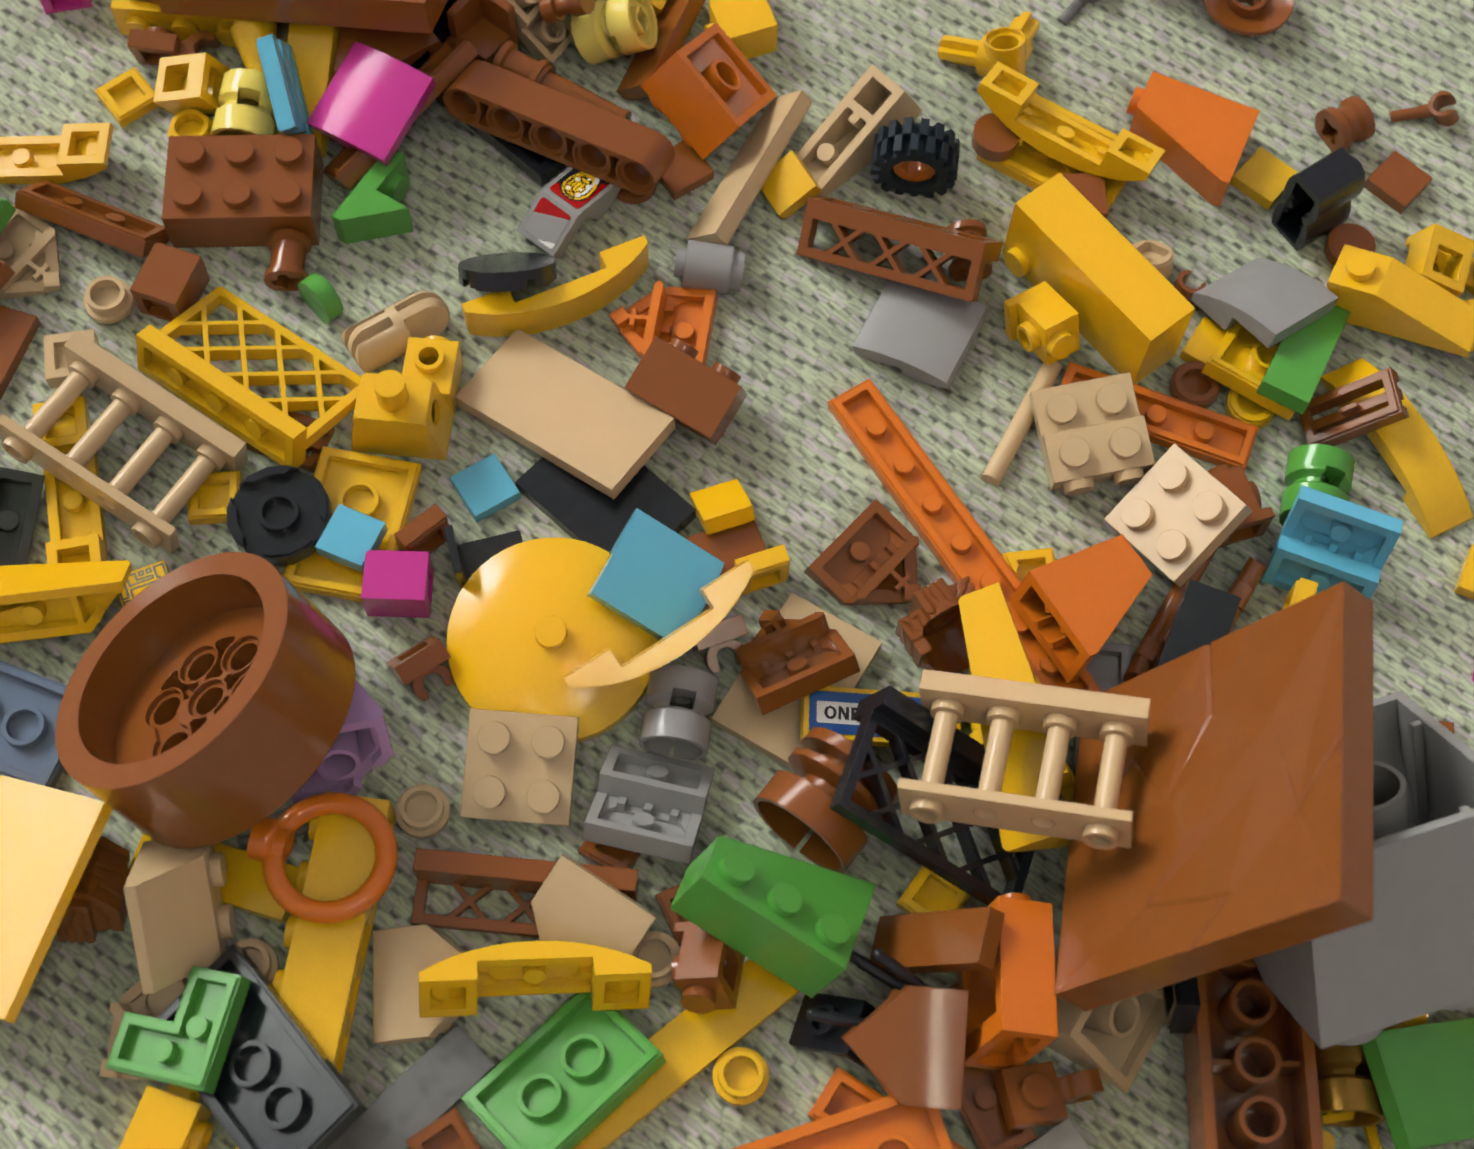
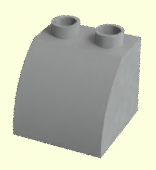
(1422, 927)

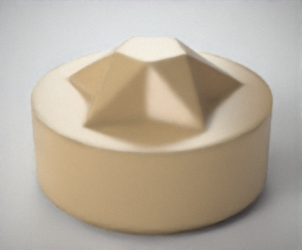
(1158, 254)

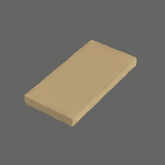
(566, 413)

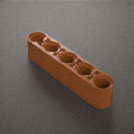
(559, 127)

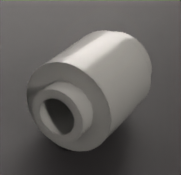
(710, 266)

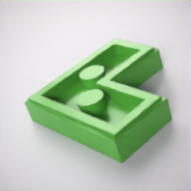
(191, 1047)

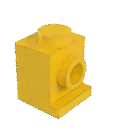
(189, 83)
(1441, 256)
(1043, 323)

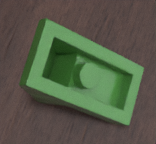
(374, 204)

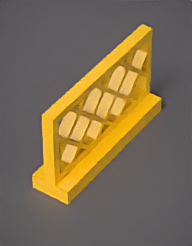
(227, 395)

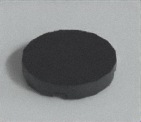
(507, 271)
(279, 514)

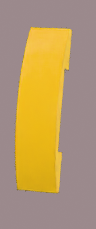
(1062, 138)
(57, 158)
(500, 315)
(1414, 458)
(73, 519)
(719, 595)
(534, 968)

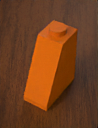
(1196, 129)
(1080, 601)

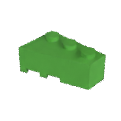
(776, 910)

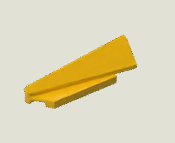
(57, 597)
(998, 653)

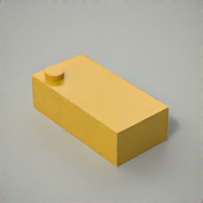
(1120, 297)

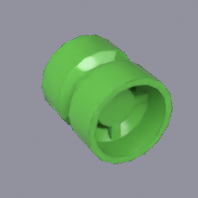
(1319, 468)

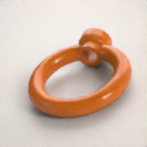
(274, 839)

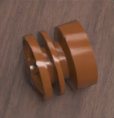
(802, 800)

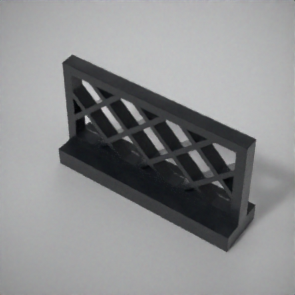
(908, 732)

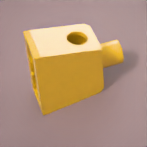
(401, 417)

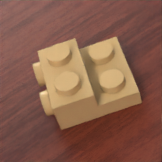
(1091, 433)

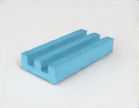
(283, 85)

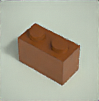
(687, 389)

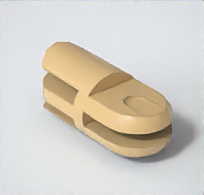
(386, 333)

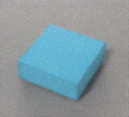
(485, 487)
(350, 537)

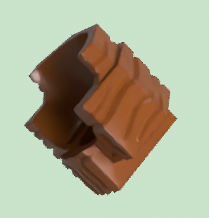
(935, 628)
(99, 897)

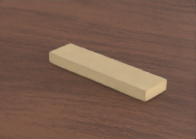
(750, 168)

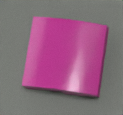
(371, 102)

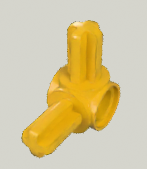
(1003, 44)

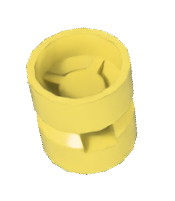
(615, 29)
(244, 105)

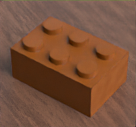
(241, 189)

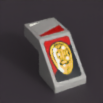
(564, 207)

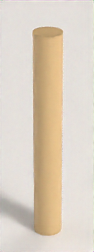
(1018, 427)

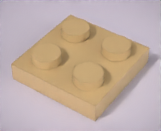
(1178, 515)
(520, 767)

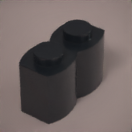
(1318, 198)

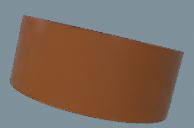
(206, 701)

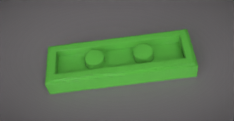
(1301, 361)

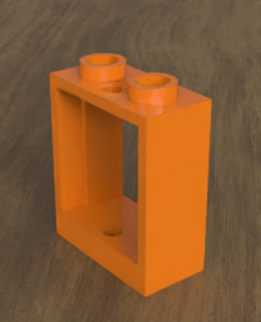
(1016, 1002)

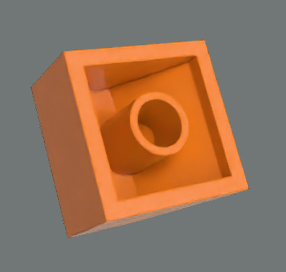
(708, 90)

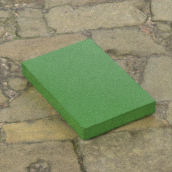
(564, 1078)
(1425, 1082)

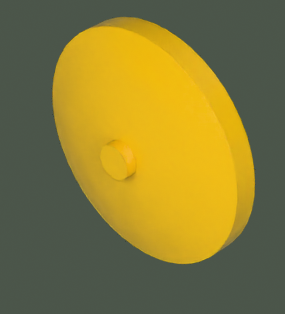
(530, 624)

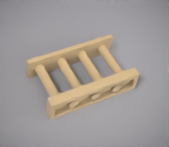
(130, 394)
(1031, 707)

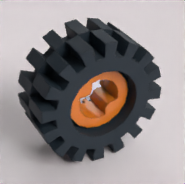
(915, 158)

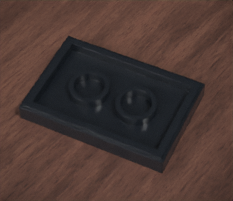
(594, 516)

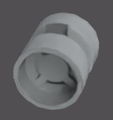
(679, 706)

